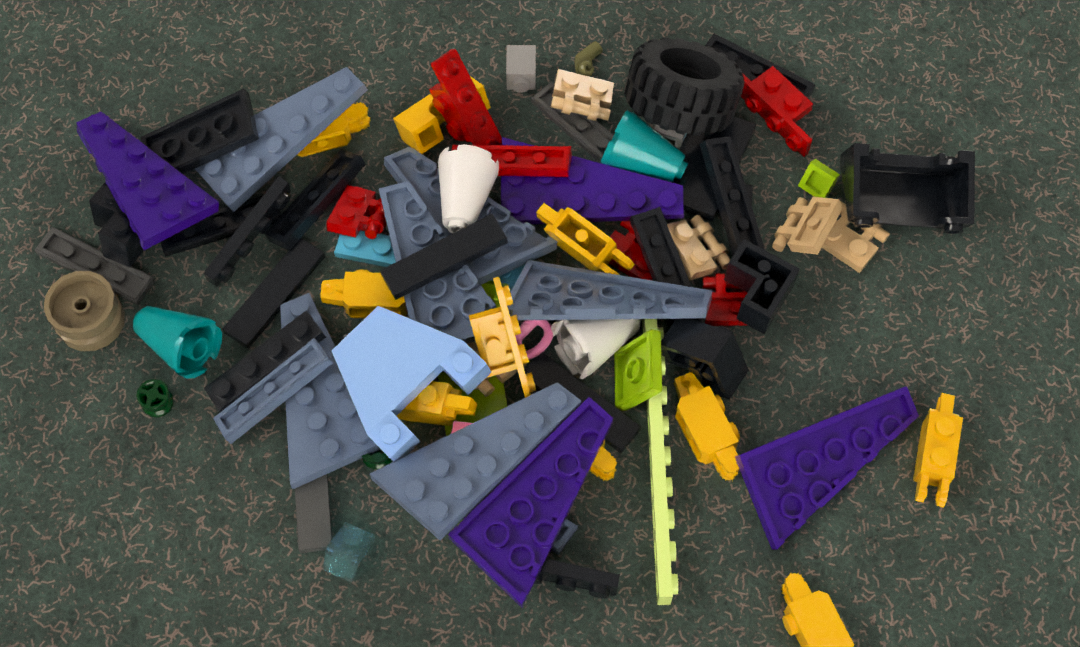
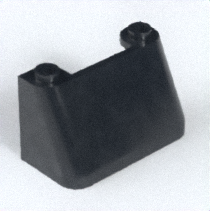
(908, 189)

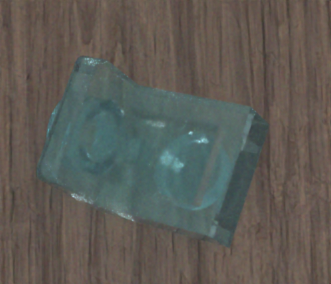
(347, 551)

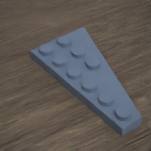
(282, 134)
(522, 239)
(573, 293)
(447, 300)
(321, 416)
(460, 470)

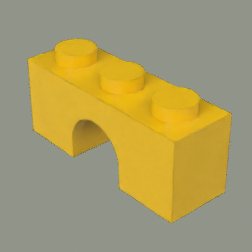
(421, 122)

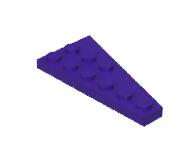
(143, 184)
(592, 191)
(811, 465)
(525, 512)

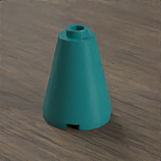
(643, 150)
(179, 338)

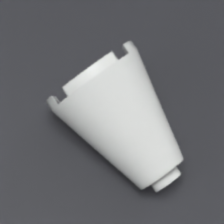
(465, 183)
(590, 343)

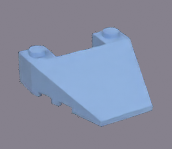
(391, 363)

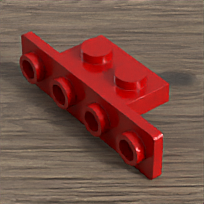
(461, 102)
(780, 106)

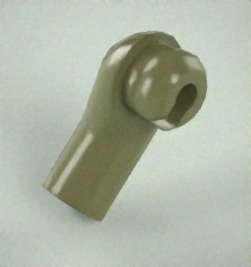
(584, 58)

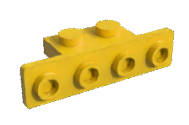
(496, 339)

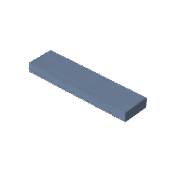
(272, 390)

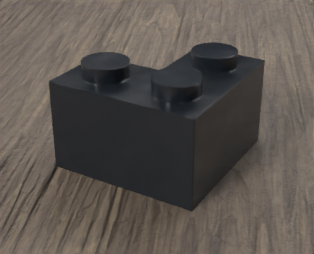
(116, 235)
(764, 279)
(708, 353)

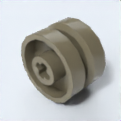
(84, 310)

